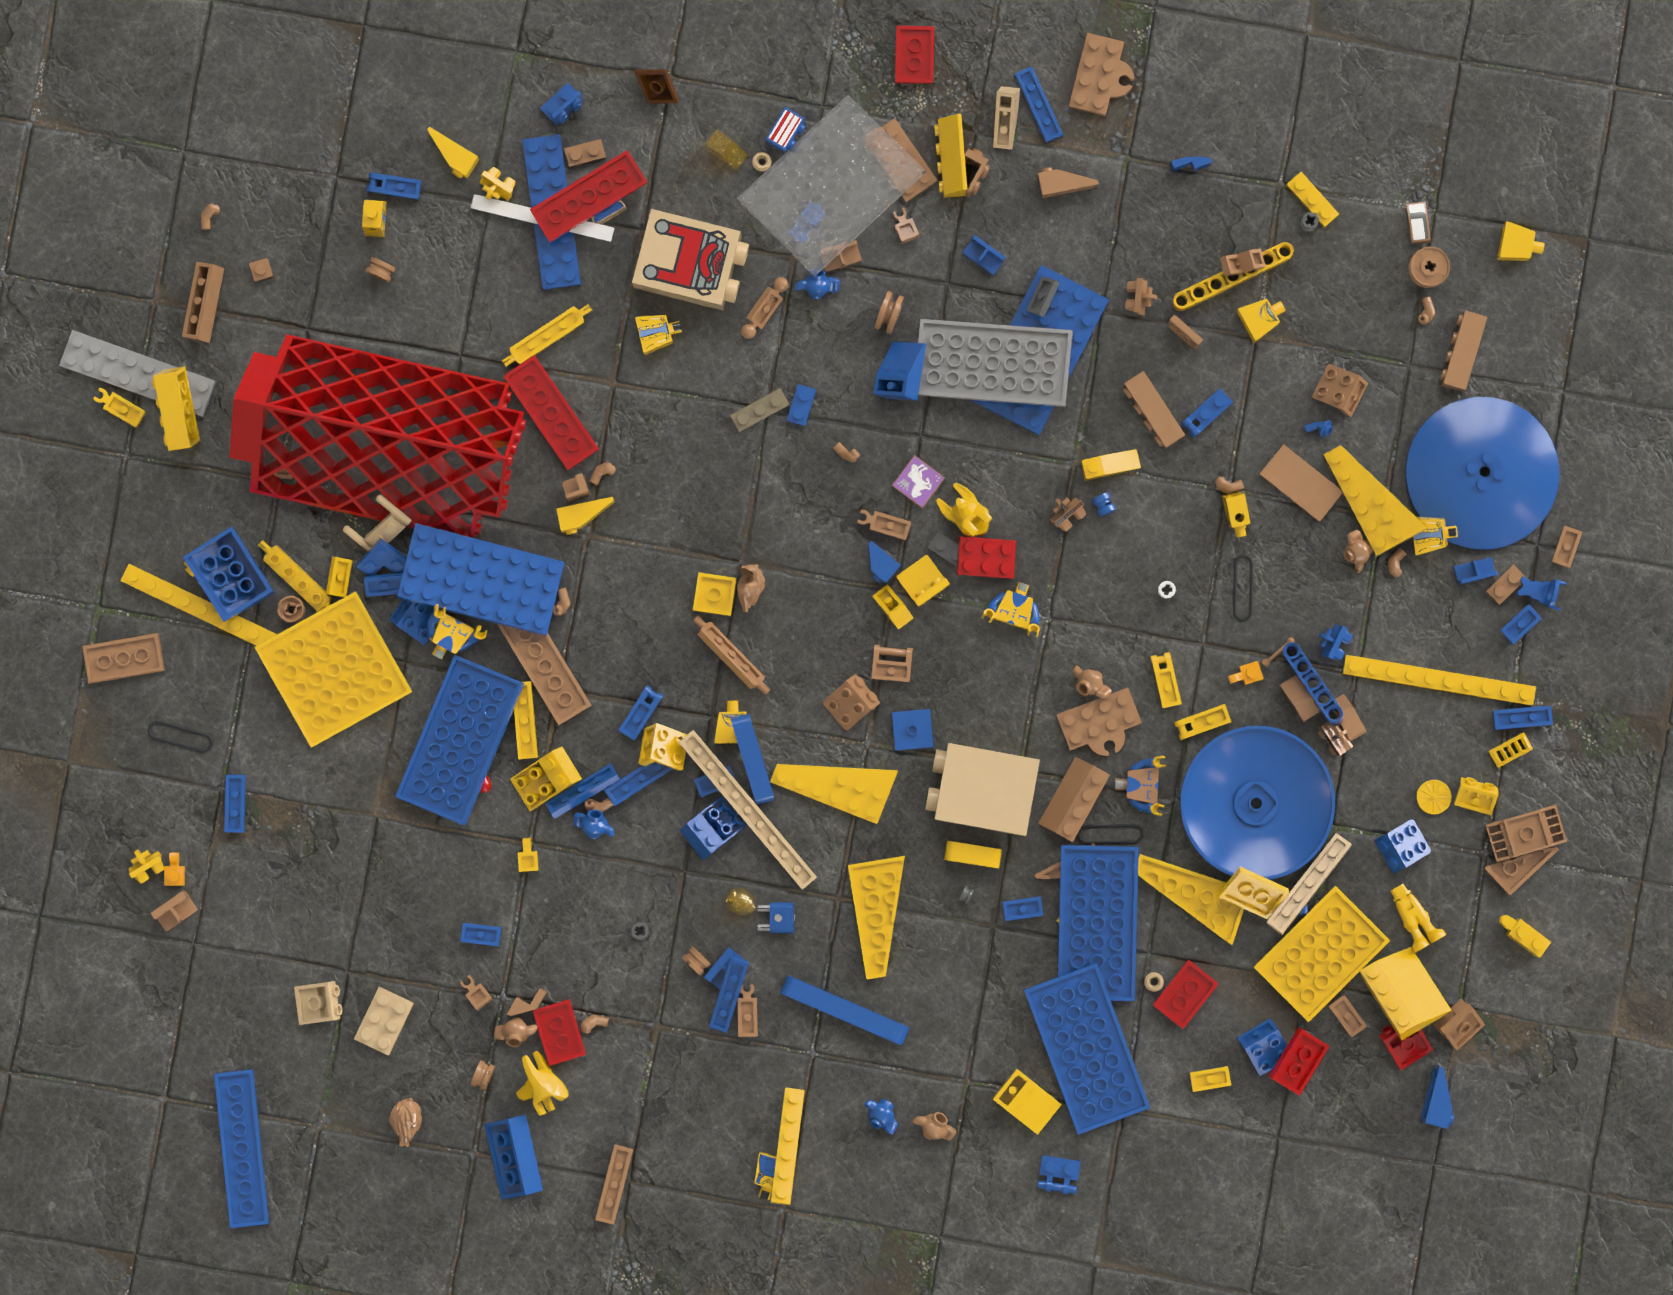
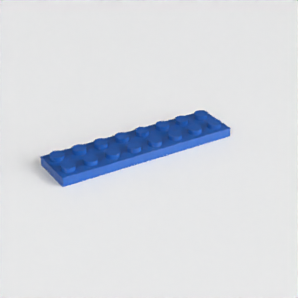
(545, 178)
(241, 1148)

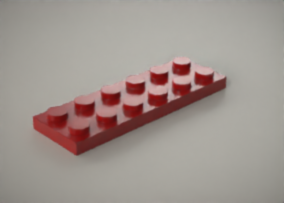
(588, 196)
(551, 412)

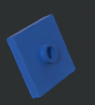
(912, 729)

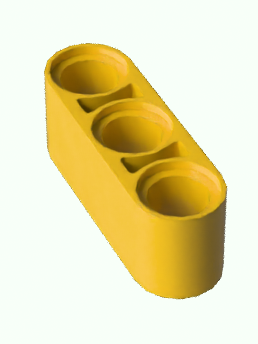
(972, 854)

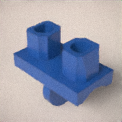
(1332, 640)

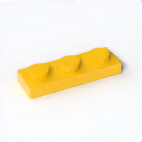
(1312, 199)

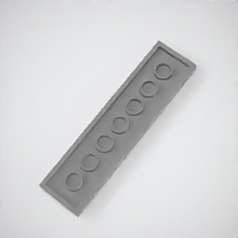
(127, 369)

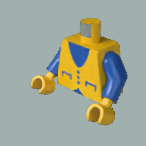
(1015, 609)
(450, 633)

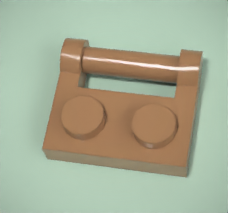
(890, 669)

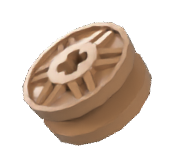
(1422, 276)
(889, 312)

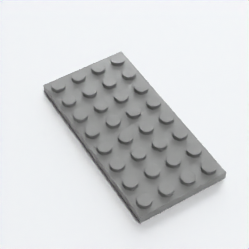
(995, 362)

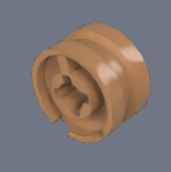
(380, 269)
(299, 611)
(696, 960)
(482, 1075)

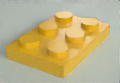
(1253, 893)

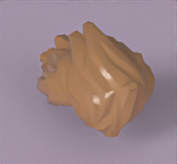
(750, 586)
(405, 1120)

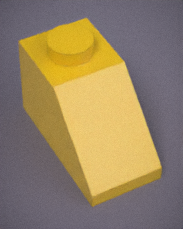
(893, 607)

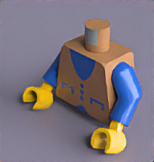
(1142, 785)

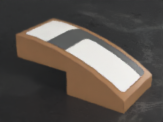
(1418, 223)

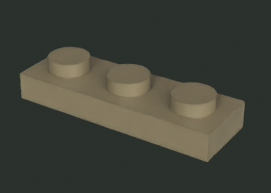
(759, 410)

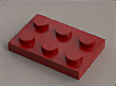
(914, 55)
(986, 557)
(1185, 994)
(559, 1032)
(1299, 1061)

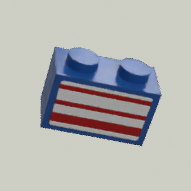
(786, 130)

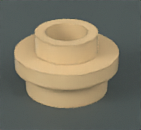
(757, 157)
(1160, 981)

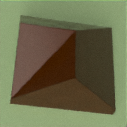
(656, 86)

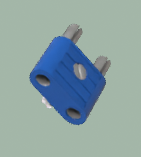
(781, 917)

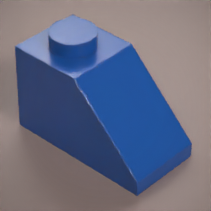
(881, 564)

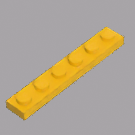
(787, 1146)

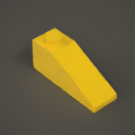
(457, 157)
(1110, 464)
(579, 515)

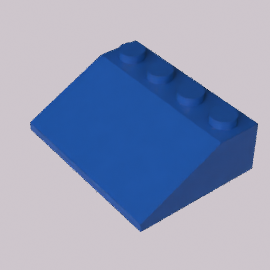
(229, 574)

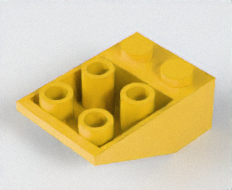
(545, 778)
(1026, 1101)

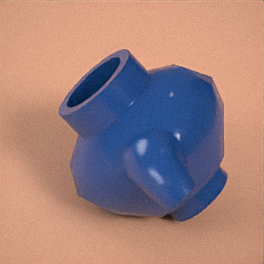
(818, 285)
(593, 824)
(881, 1115)

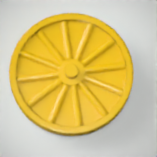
(1433, 797)

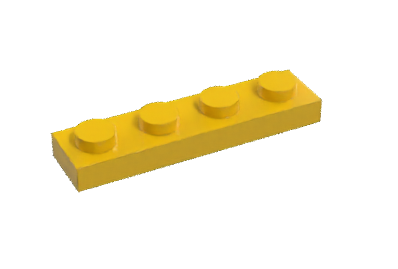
(525, 724)

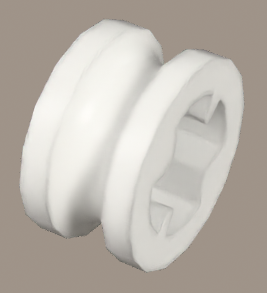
(1162, 585)

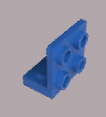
(562, 104)
(413, 619)
(1263, 1045)

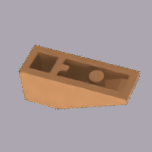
(1060, 182)

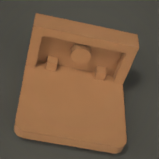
(976, 159)
(851, 702)

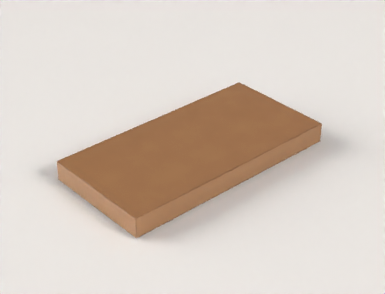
(1301, 483)
(123, 658)

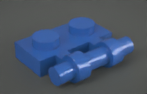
(1059, 1168)

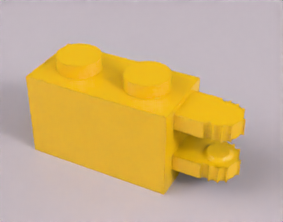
(1525, 935)

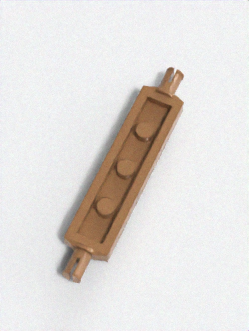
(730, 655)

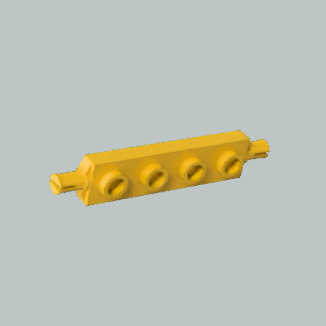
(547, 335)
(295, 576)

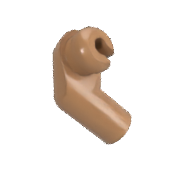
(1428, 312)
(845, 454)
(1394, 563)
(563, 603)
(594, 805)
(592, 1021)

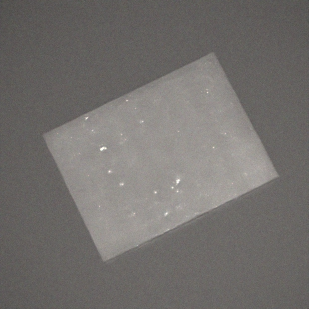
(831, 185)

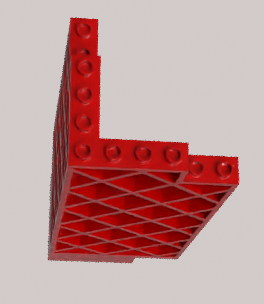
(266, 376)

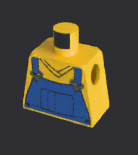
(765, 1174)

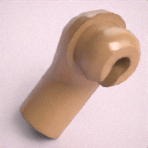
(206, 214)
(605, 468)
(1228, 487)

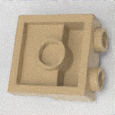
(318, 1002)

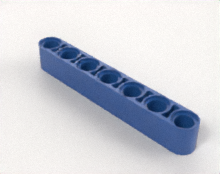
(844, 1010)

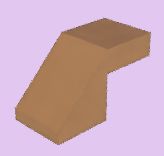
(1242, 262)
(1299, 697)
(1351, 719)
(521, 1006)

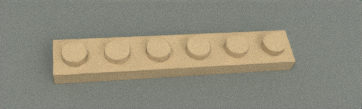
(1309, 883)

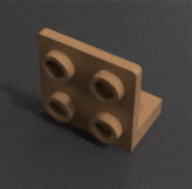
(1340, 389)

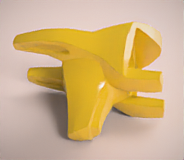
(967, 513)
(541, 1084)

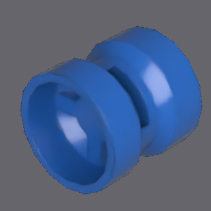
(1103, 504)

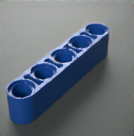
(1306, 677)
(752, 759)

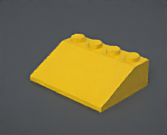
(1405, 992)

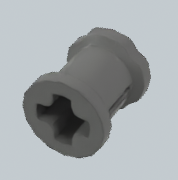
(1311, 216)

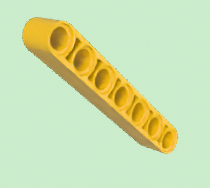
(1209, 292)

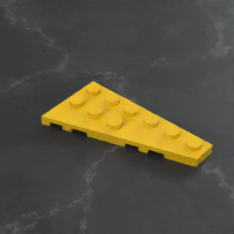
(1375, 507)
(848, 789)
(1194, 894)
(875, 899)

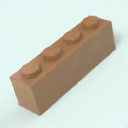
(203, 302)
(1464, 350)
(1153, 409)

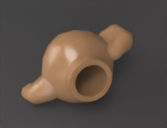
(1357, 550)
(1091, 683)
(514, 1032)
(935, 1126)

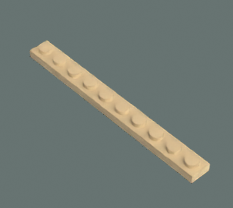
(747, 809)

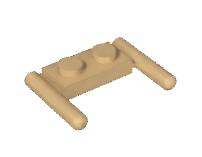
(386, 529)

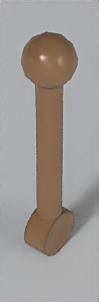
(1266, 662)

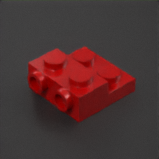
(1407, 1050)

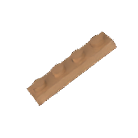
(614, 1184)

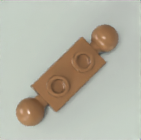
(764, 307)

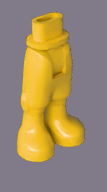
(1414, 914)

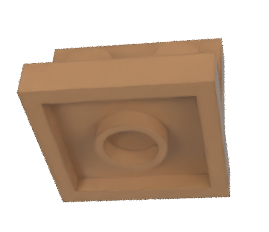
(1459, 1024)

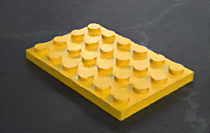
(1321, 953)

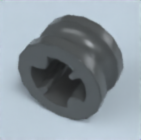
(966, 895)
(640, 937)

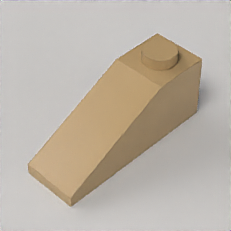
(1005, 117)

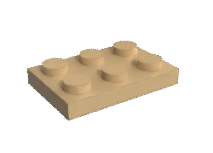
(384, 1021)

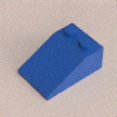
(1437, 1105)

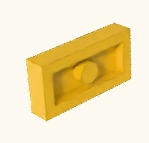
(339, 577)
(1210, 1079)

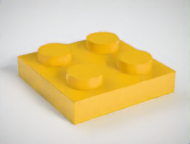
(714, 594)

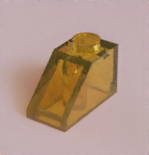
(726, 149)

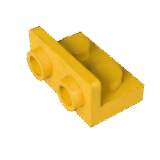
(1476, 795)

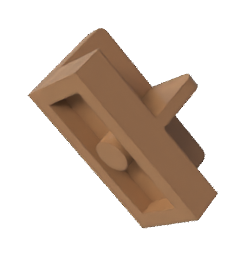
(846, 257)
(576, 488)
(174, 911)

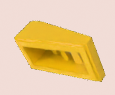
(1524, 740)

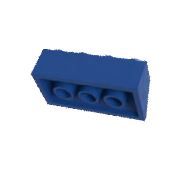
(513, 1157)

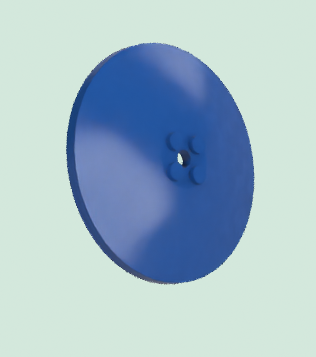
(1446, 478)
(1293, 795)

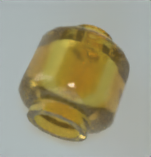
(741, 901)

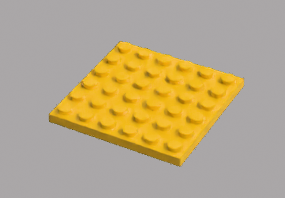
(333, 669)

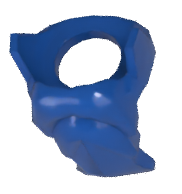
(1543, 591)

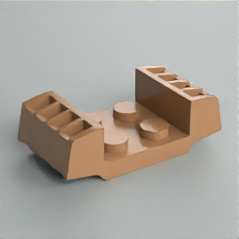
(1526, 833)

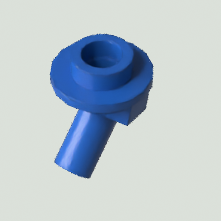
(1323, 427)

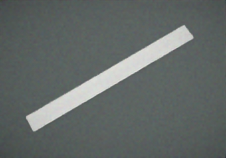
(523, 213)

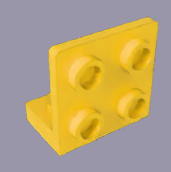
(922, 580)
(662, 746)

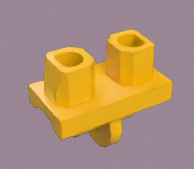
(495, 187)
(143, 863)

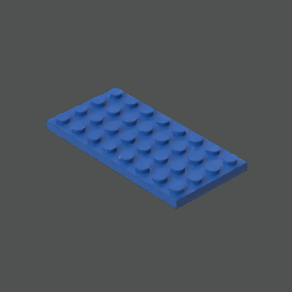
(1070, 309)
(480, 579)
(459, 740)
(1100, 914)
(1087, 1048)

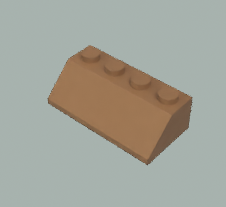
(1074, 799)

